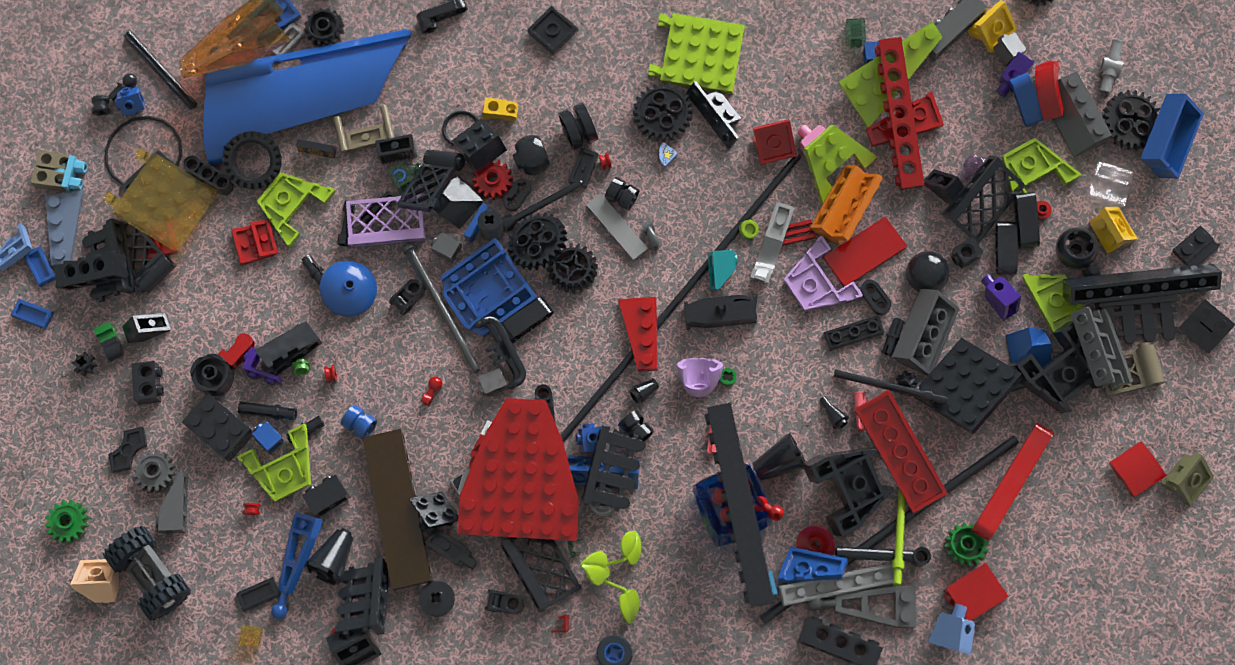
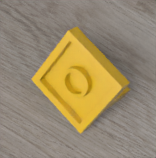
(993, 25)
(1112, 229)

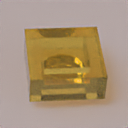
(250, 636)

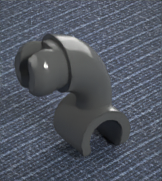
(652, 237)

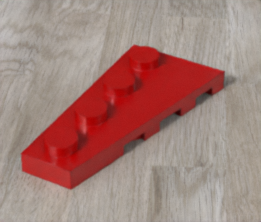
(925, 116)

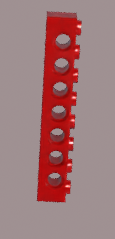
(894, 47)

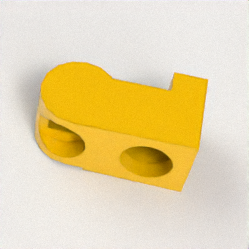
(500, 109)

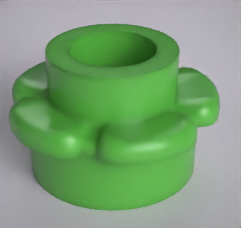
(301, 367)

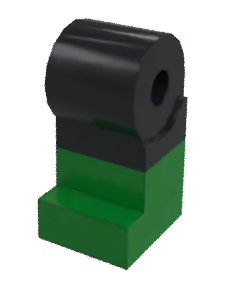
(109, 341)

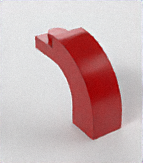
(1048, 89)

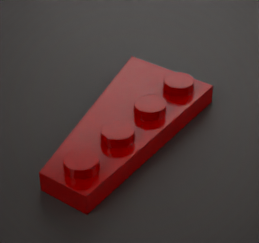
(641, 326)

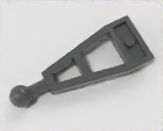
(904, 605)

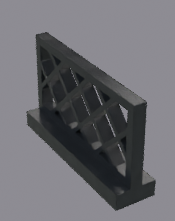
(975, 186)
(528, 578)

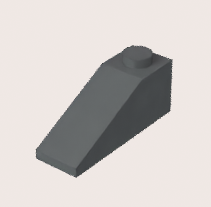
(174, 508)

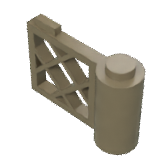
(1147, 369)

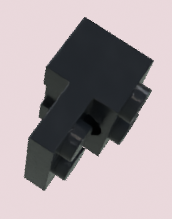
(1212, 318)
(353, 650)

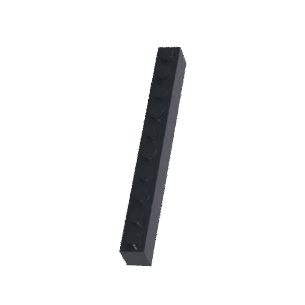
(740, 506)

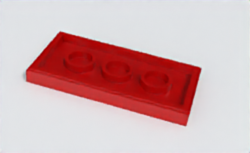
(865, 251)

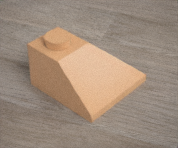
(96, 581)

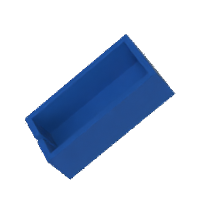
(1172, 136)

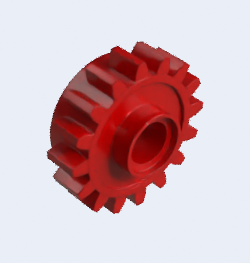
(496, 188)

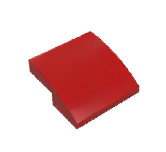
(254, 242)
(1137, 469)

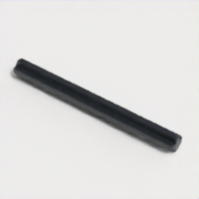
(162, 72)

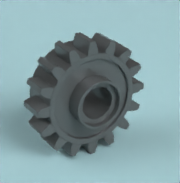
(163, 475)

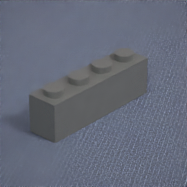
(956, 23)

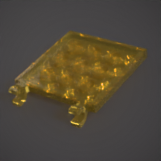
(163, 201)

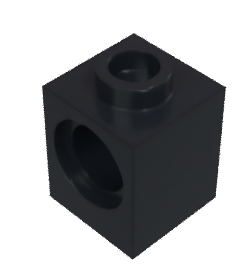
(971, 247)

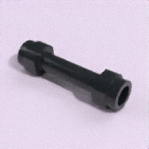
(343, 237)

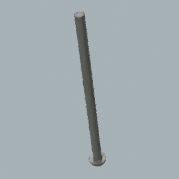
(409, 250)

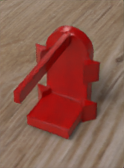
(565, 625)

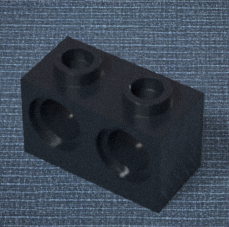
(142, 383)

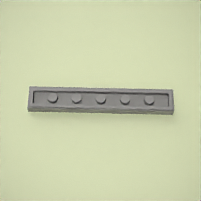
(851, 582)

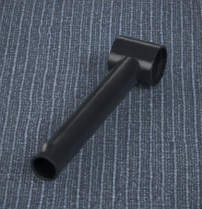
(882, 554)

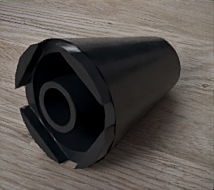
(780, 459)
(331, 557)

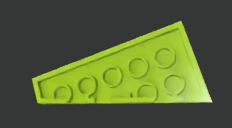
(863, 85)

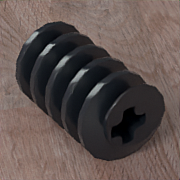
(491, 225)

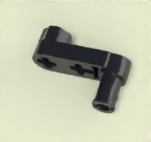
(428, 18)

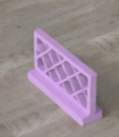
(382, 236)

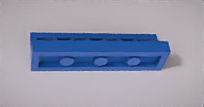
(580, 471)

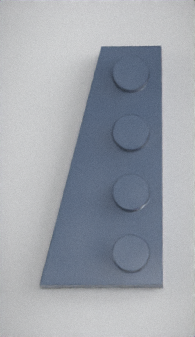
(62, 220)

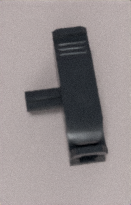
(721, 311)

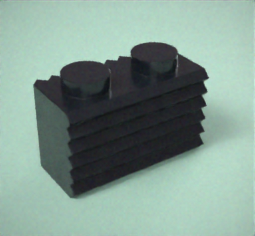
(396, 148)

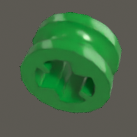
(733, 379)

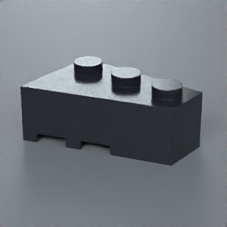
(288, 347)

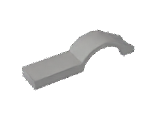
(772, 242)

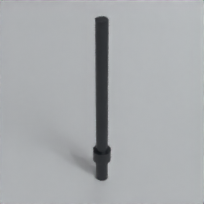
(926, 395)

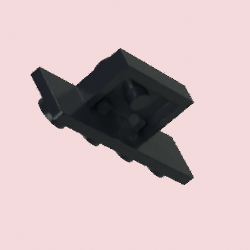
(716, 112)

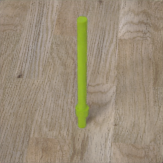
(898, 563)

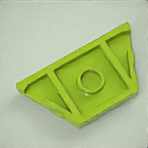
(1048, 296)

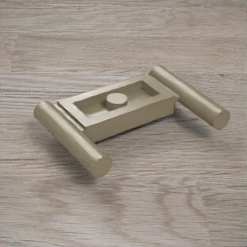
(363, 137)

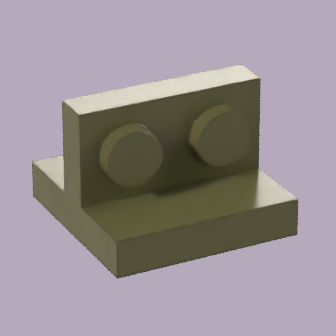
(1189, 477)

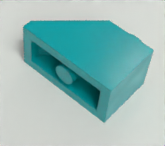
(720, 266)

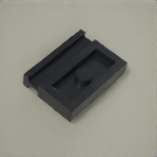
(1196, 247)

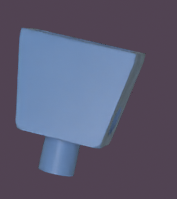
(954, 631)

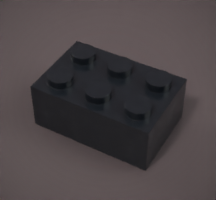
(218, 427)

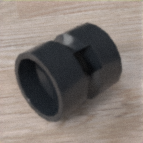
(621, 193)
(634, 424)

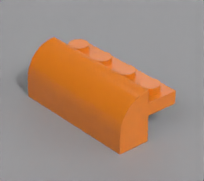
(845, 204)

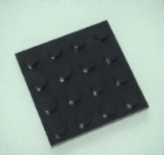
(973, 384)

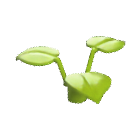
(597, 571)

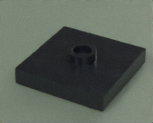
(552, 30)

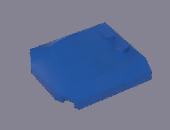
(486, 286)

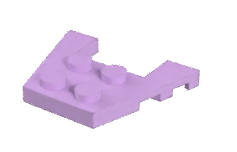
(812, 286)

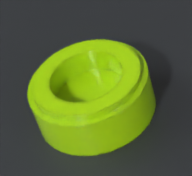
(748, 229)

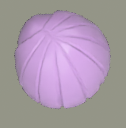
(699, 375)

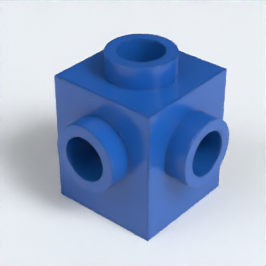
(130, 101)
(583, 440)

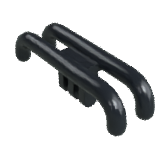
(503, 350)

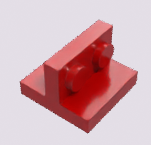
(774, 142)

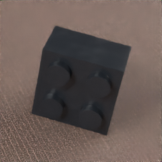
(479, 145)

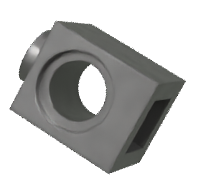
(492, 383)

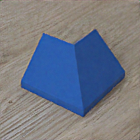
(1027, 342)

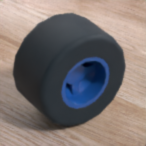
(609, 649)

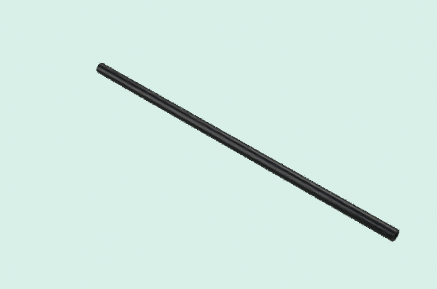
(891, 527)

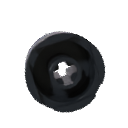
(214, 365)

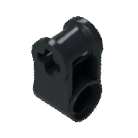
(406, 297)
(499, 602)

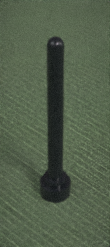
(510, 221)

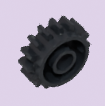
(320, 19)

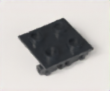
(434, 511)

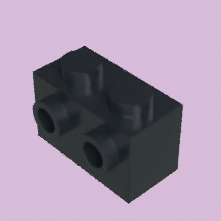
(326, 495)

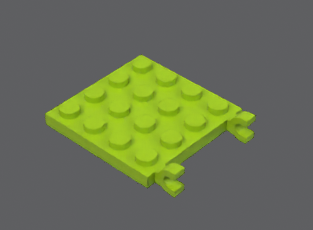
(700, 52)

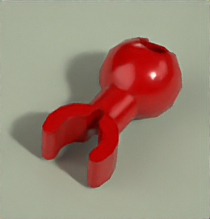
(434, 385)
(773, 511)

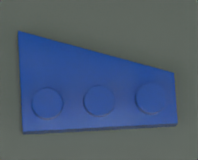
(811, 566)

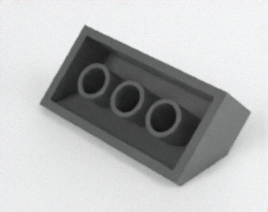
(1081, 120)
(926, 331)

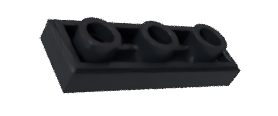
(843, 337)

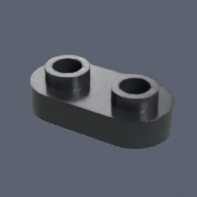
(878, 296)

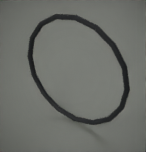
(130, 121)

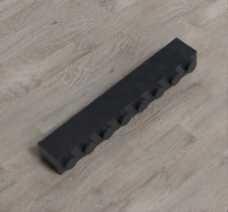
(1141, 284)

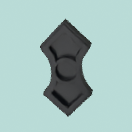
(132, 442)

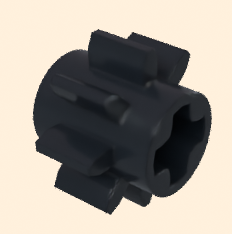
(87, 368)
(908, 380)

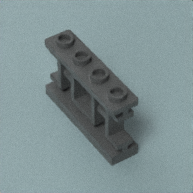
(1101, 347)

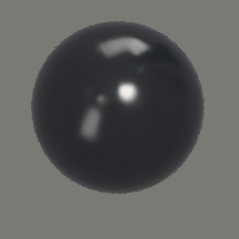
(927, 271)

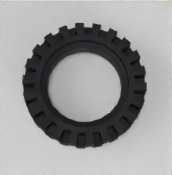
(252, 137)

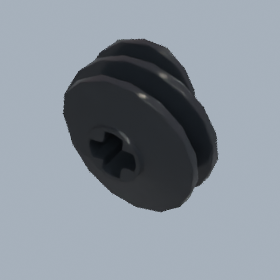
(427, 601)

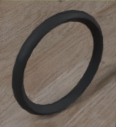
(449, 117)

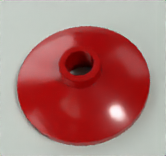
(807, 538)

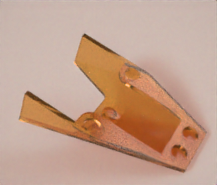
(237, 39)

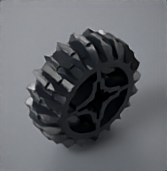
(580, 269)

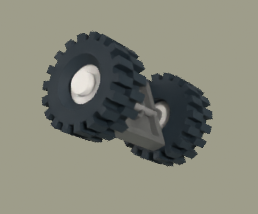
(160, 589)

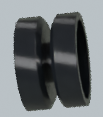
(577, 127)

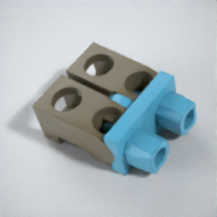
(57, 172)

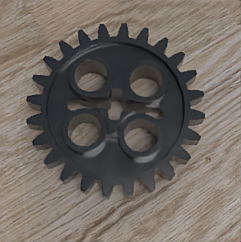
(1132, 104)
(654, 125)
(537, 241)

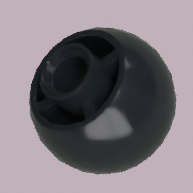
(531, 155)
(1082, 241)

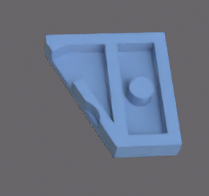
(15, 248)

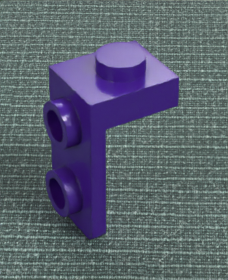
(250, 363)

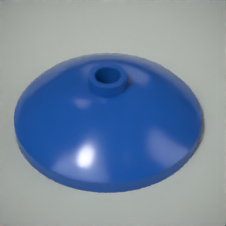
(347, 300)

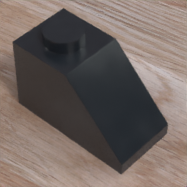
(943, 185)
(144, 327)

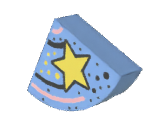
(666, 154)

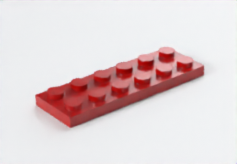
(900, 451)

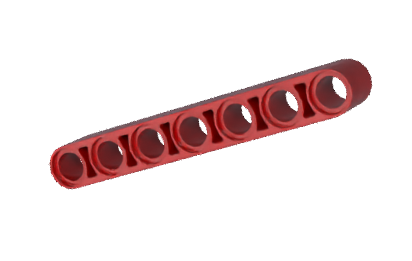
(1012, 482)

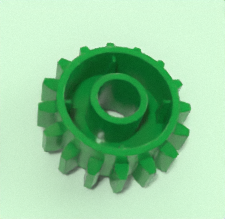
(74, 528)
(964, 554)

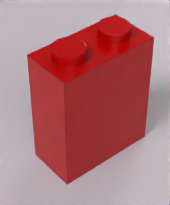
(976, 591)

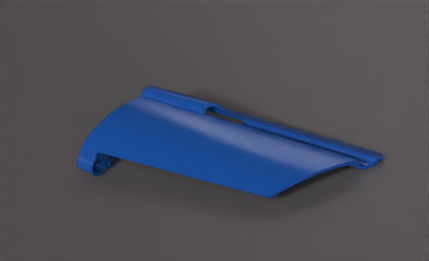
(325, 84)

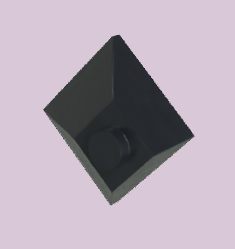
(458, 202)

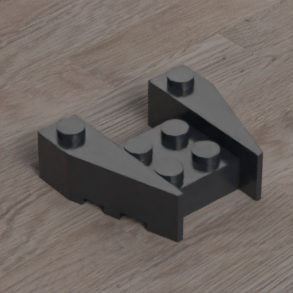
(1062, 375)
(855, 484)

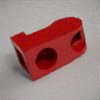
(236, 353)

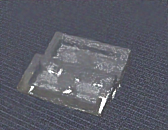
(1110, 185)

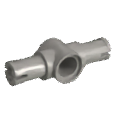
(1111, 67)

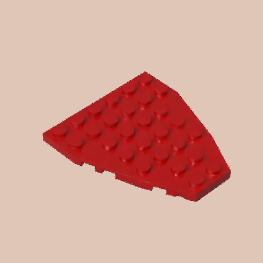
(520, 478)

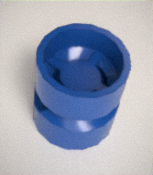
(356, 420)

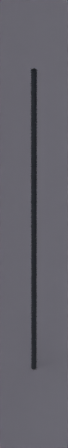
(680, 296)

